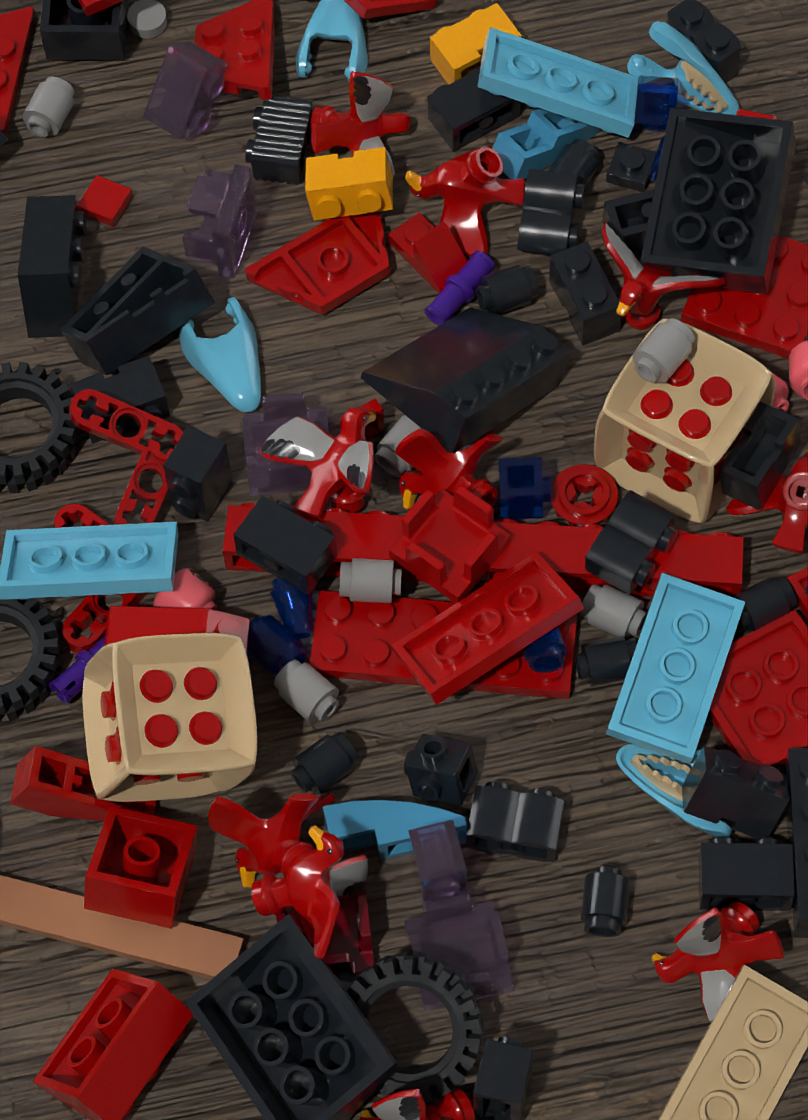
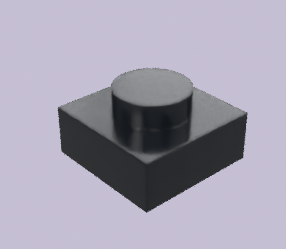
(630, 167)

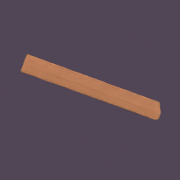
(63, 918)

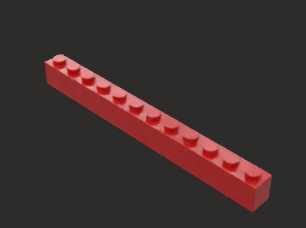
(701, 559)

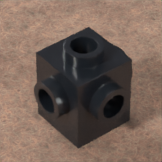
(441, 769)

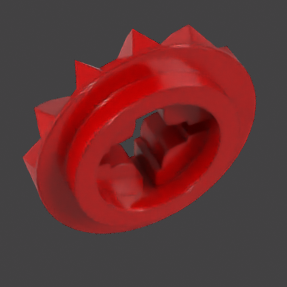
(586, 479)

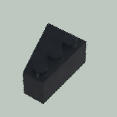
(50, 263)
(136, 310)

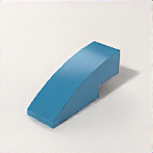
(538, 142)
(384, 824)

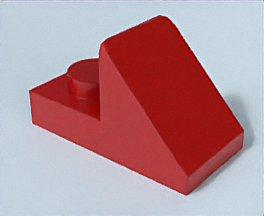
(428, 249)

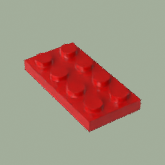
(487, 627)

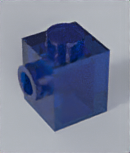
(654, 101)
(522, 488)

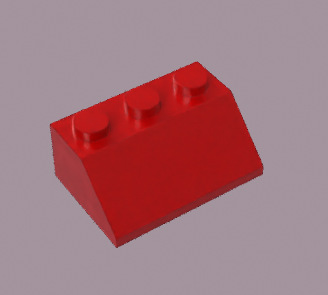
(114, 1046)

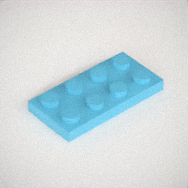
(558, 82)
(89, 560)
(675, 668)

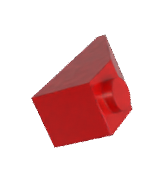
(135, 622)
(63, 788)

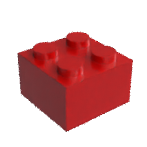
(140, 867)

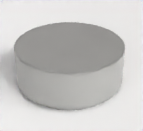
(147, 19)

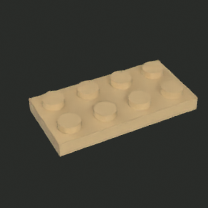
(743, 1054)

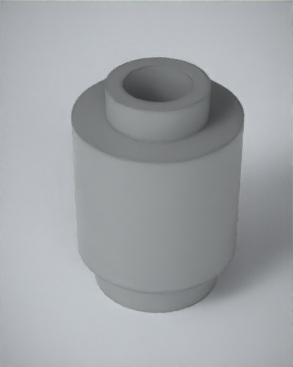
(49, 107)
(663, 351)
(386, 455)
(369, 580)
(613, 611)
(307, 691)

